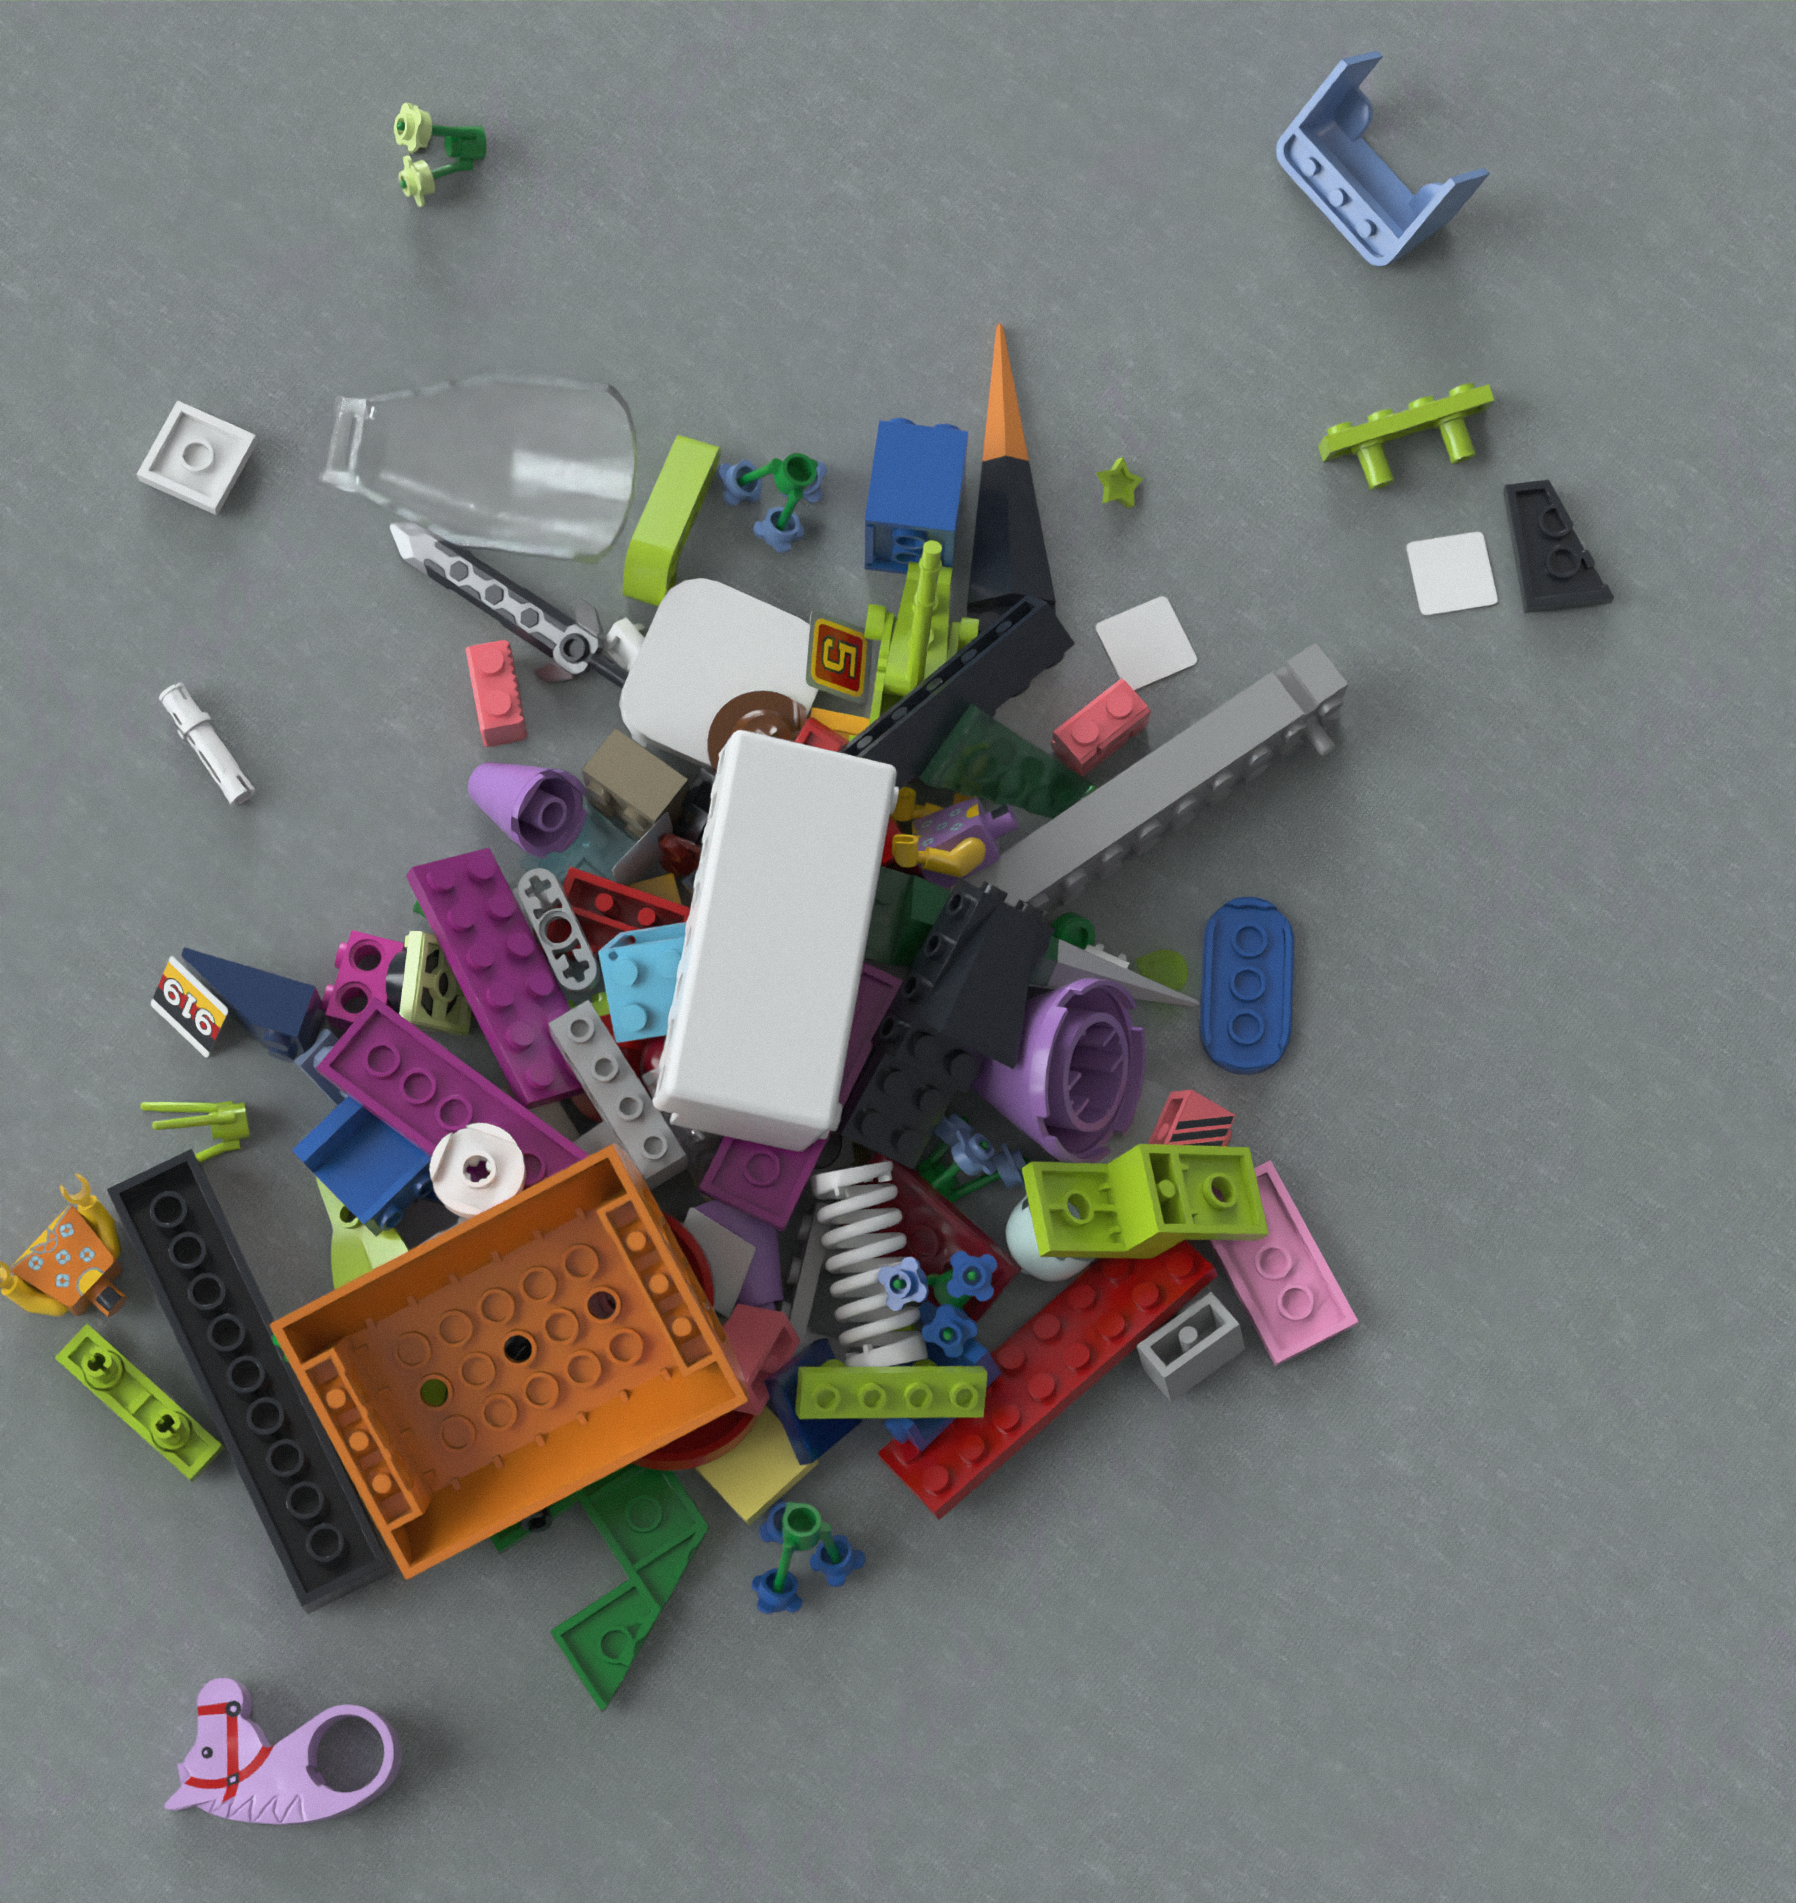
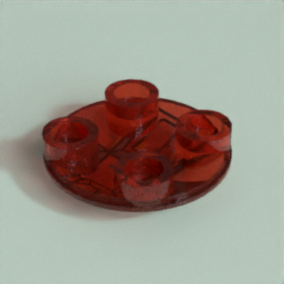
(680, 854)

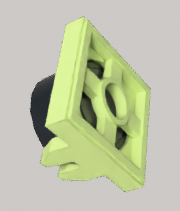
(425, 988)

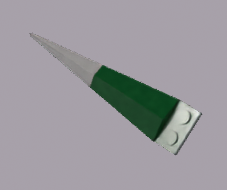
(909, 906)

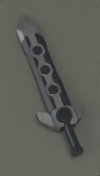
(521, 611)

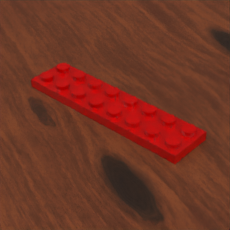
(1050, 1367)

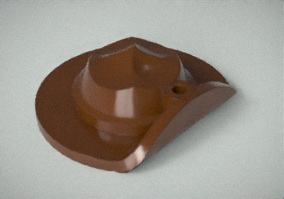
(758, 713)

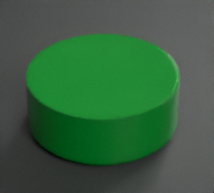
(1074, 930)

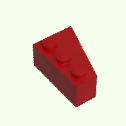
(608, 909)

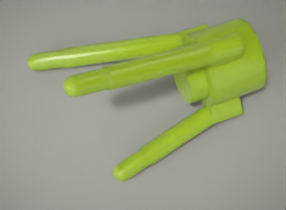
(225, 1118)

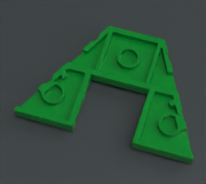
(653, 1537)

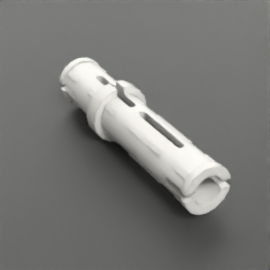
(196, 729)

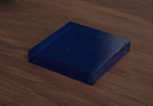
(807, 1436)

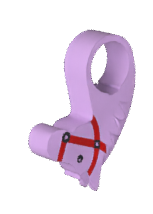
(248, 1780)

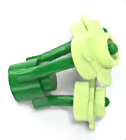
(414, 129)

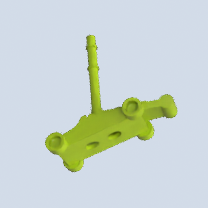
(919, 636)

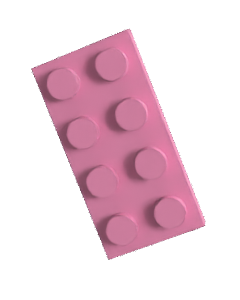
(1284, 1277)

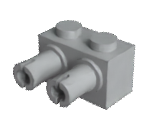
(1191, 1346)

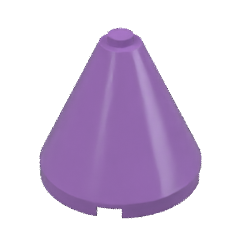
(1073, 1072)

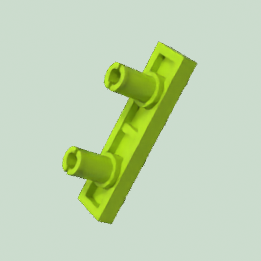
(1424, 413)
(890, 1391)
(139, 1403)

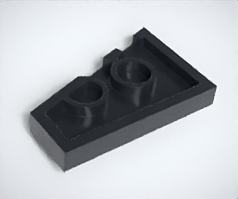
(1548, 555)

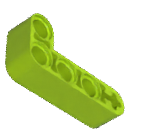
(668, 520)

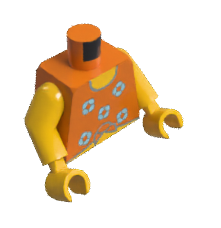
(69, 1262)

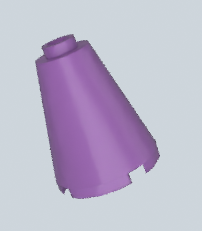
(531, 804)
(763, 1280)

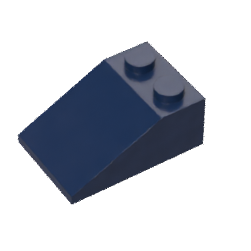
(272, 1008)

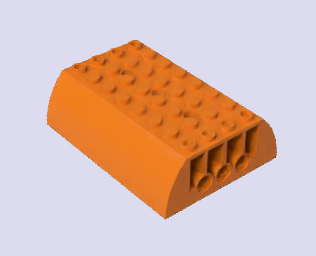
(513, 1428)

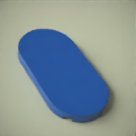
(1246, 986)

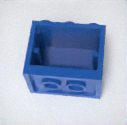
(914, 493)

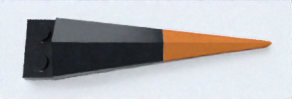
(1008, 535)

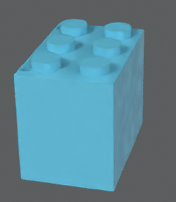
(642, 979)

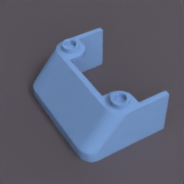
(1352, 182)

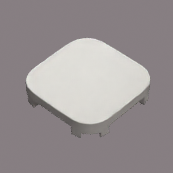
(703, 653)

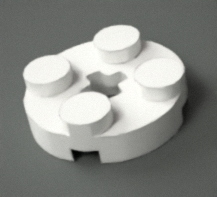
(467, 1148)

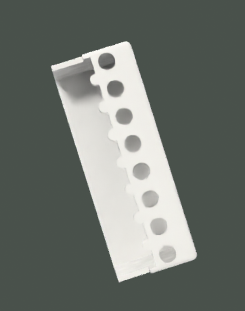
(775, 942)

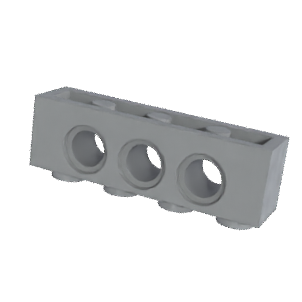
(618, 1094)

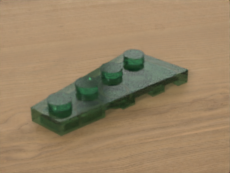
(1002, 766)

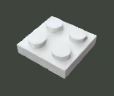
(197, 457)

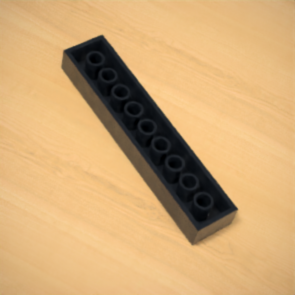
(246, 1383)

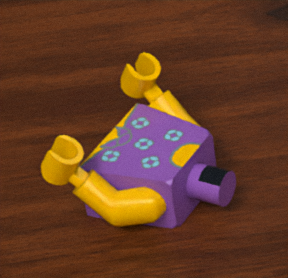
(949, 839)

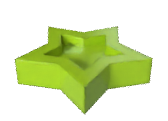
(1119, 483)

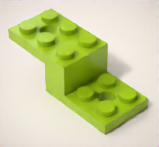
(1144, 1201)

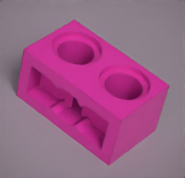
(354, 982)

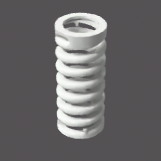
(835, 1185)

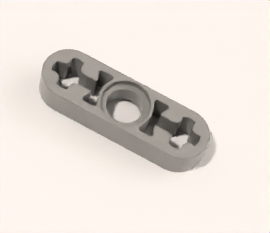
(556, 896)

